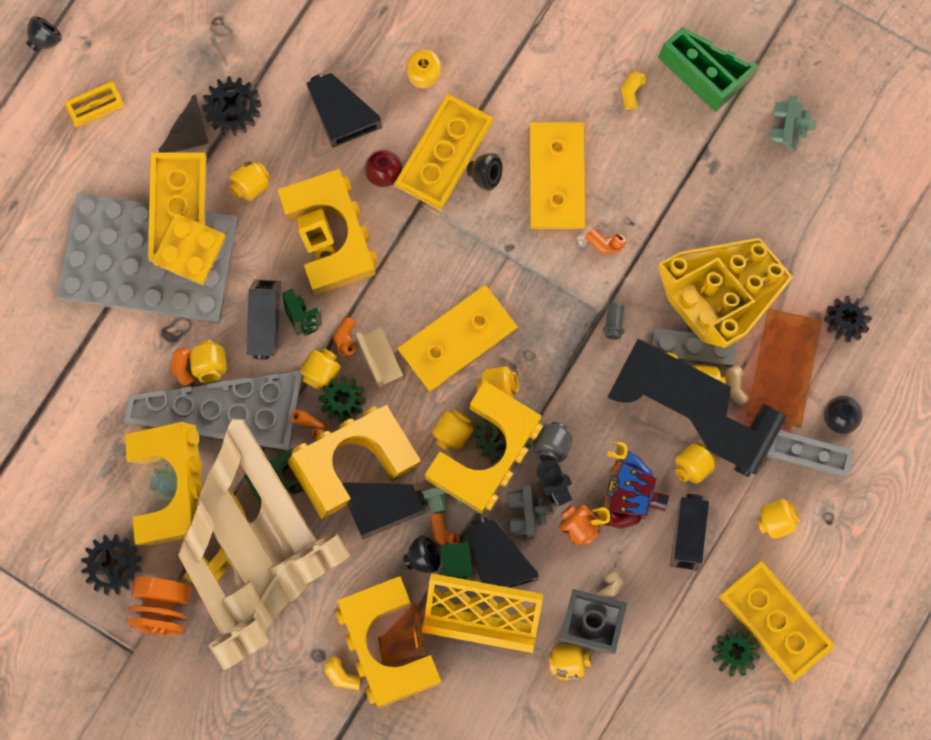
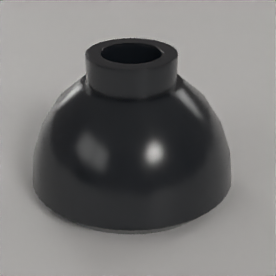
(42, 34)
(486, 171)
(843, 414)
(422, 555)

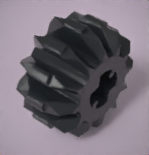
(848, 310)

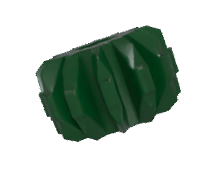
(347, 391)
(726, 647)

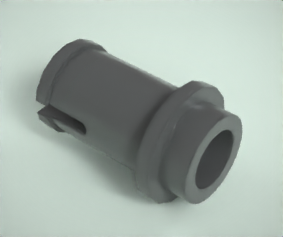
(614, 321)

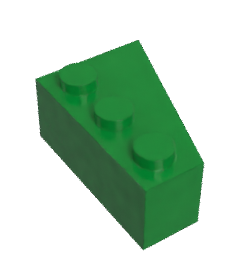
(705, 68)

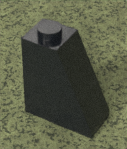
(341, 110)
(263, 318)
(382, 505)
(690, 533)
(497, 556)

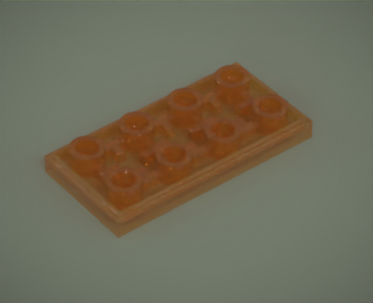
(785, 365)

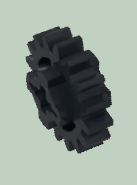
(237, 96)
(99, 567)

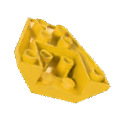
(724, 288)

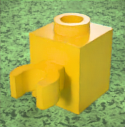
(316, 232)

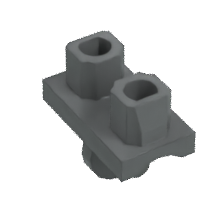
(523, 499)

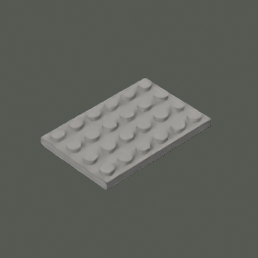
(111, 267)

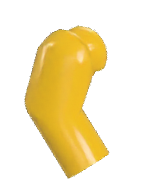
(629, 87)
(338, 676)

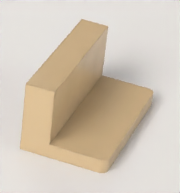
(379, 357)

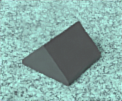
(593, 621)

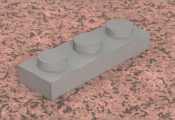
(691, 349)
(811, 454)

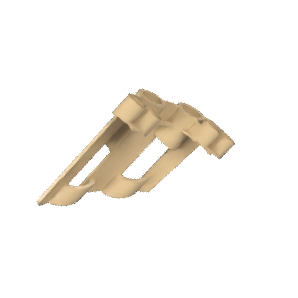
(270, 556)

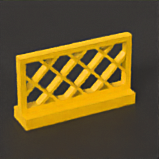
(480, 625)

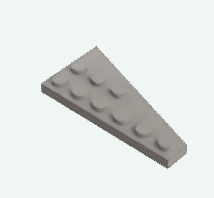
(260, 402)

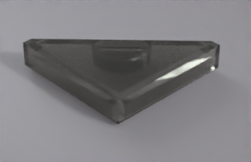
(187, 130)

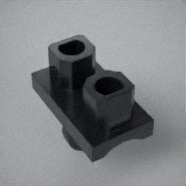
(553, 482)

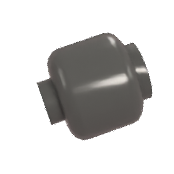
(553, 443)

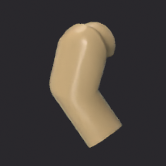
(733, 379)
(614, 586)

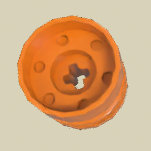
(159, 606)

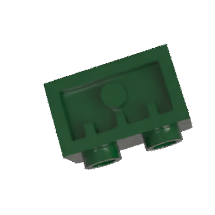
(302, 321)

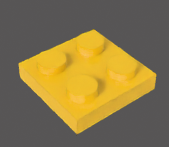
(189, 249)

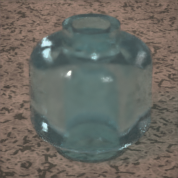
(163, 482)

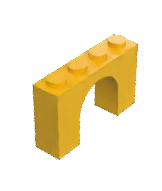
(331, 194)
(374, 431)
(180, 447)
(479, 487)
(385, 682)

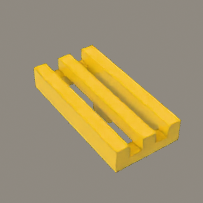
(94, 104)

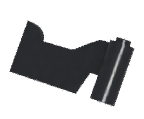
(702, 401)

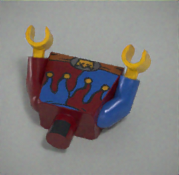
(629, 491)

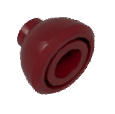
(383, 168)

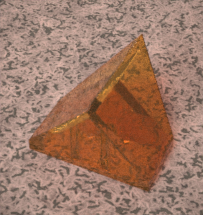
(403, 639)

